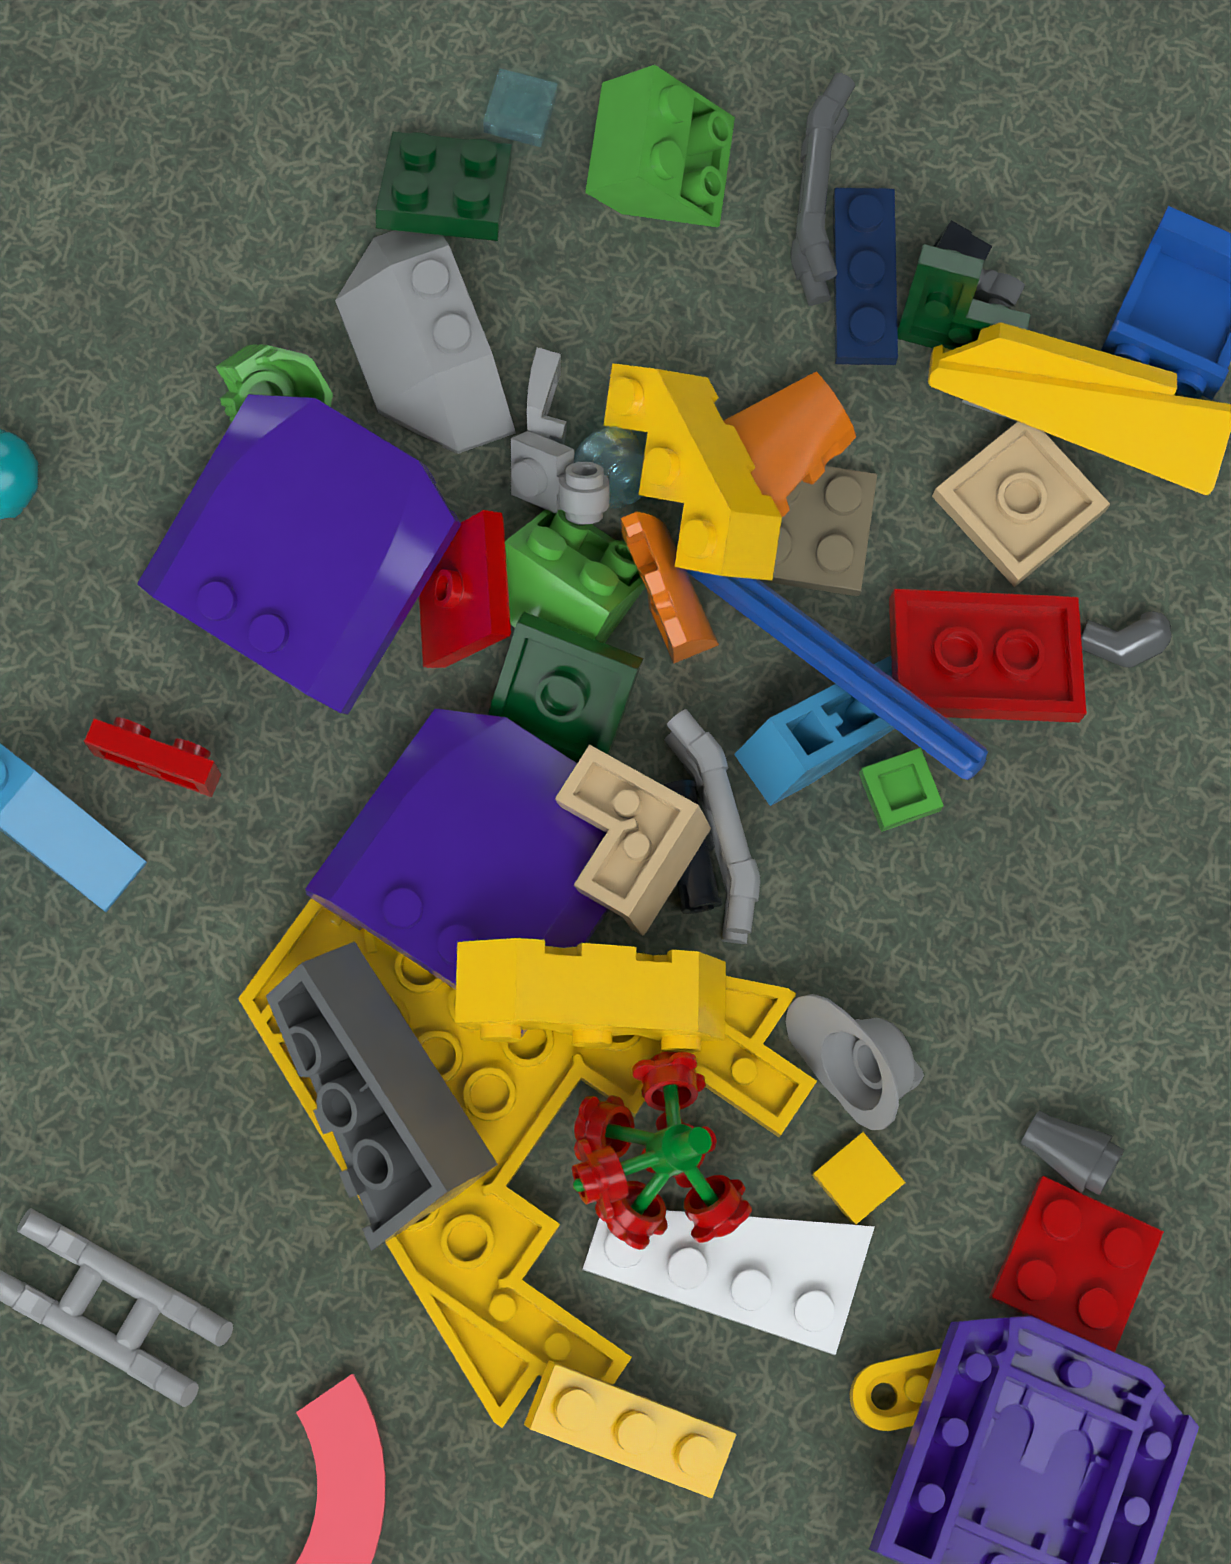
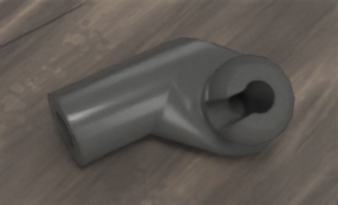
(1131, 644)

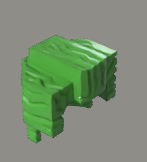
(272, 373)

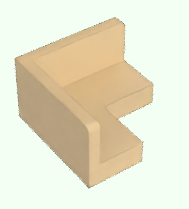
(646, 840)

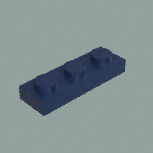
(865, 276)

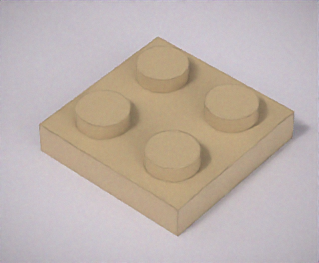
(1020, 500)

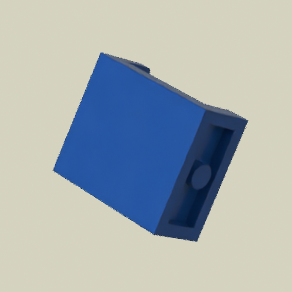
(1180, 306)

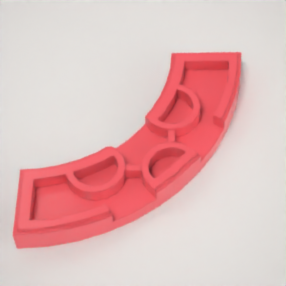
(348, 1476)

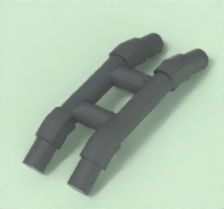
(810, 248)

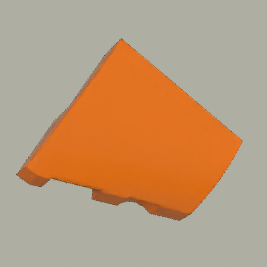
(793, 436)
(669, 588)

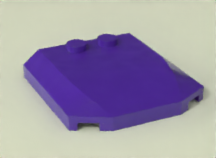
(304, 545)
(465, 847)
(1035, 1454)

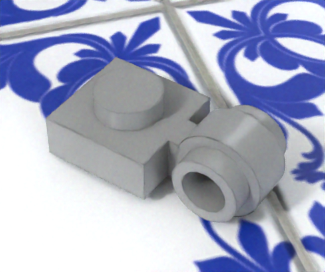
(549, 478)

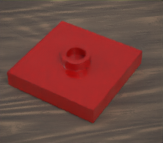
(467, 594)

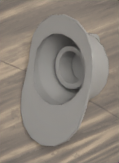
(856, 1060)

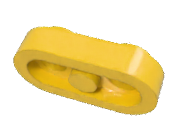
(908, 1378)

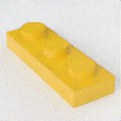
(630, 1429)

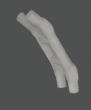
(708, 766)
(151, 1295)

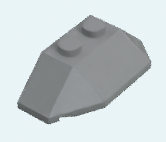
(423, 342)

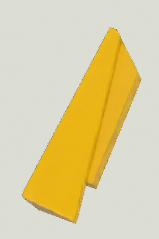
(1090, 400)

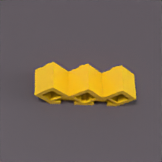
(699, 463)
(590, 993)

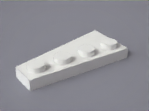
(765, 1274)

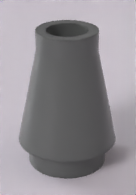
(1074, 1151)

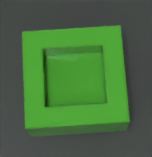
(901, 789)

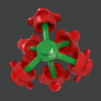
(676, 1150)

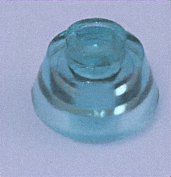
(621, 458)

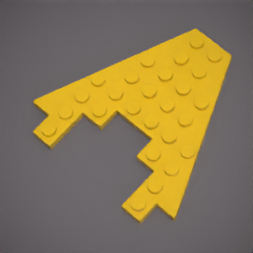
(482, 1243)

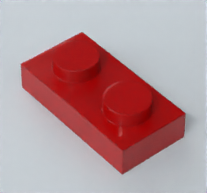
(131, 746)

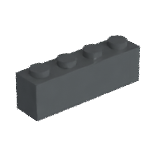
(376, 1092)

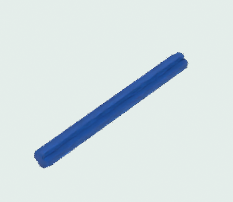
(851, 672)

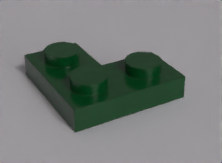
(942, 302)

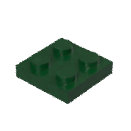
(444, 186)
(564, 686)

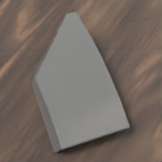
(541, 390)

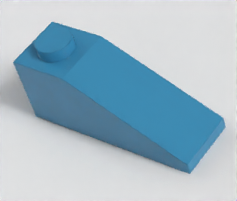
(810, 740)
(63, 834)

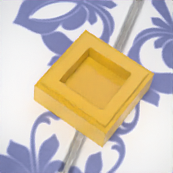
(858, 1178)

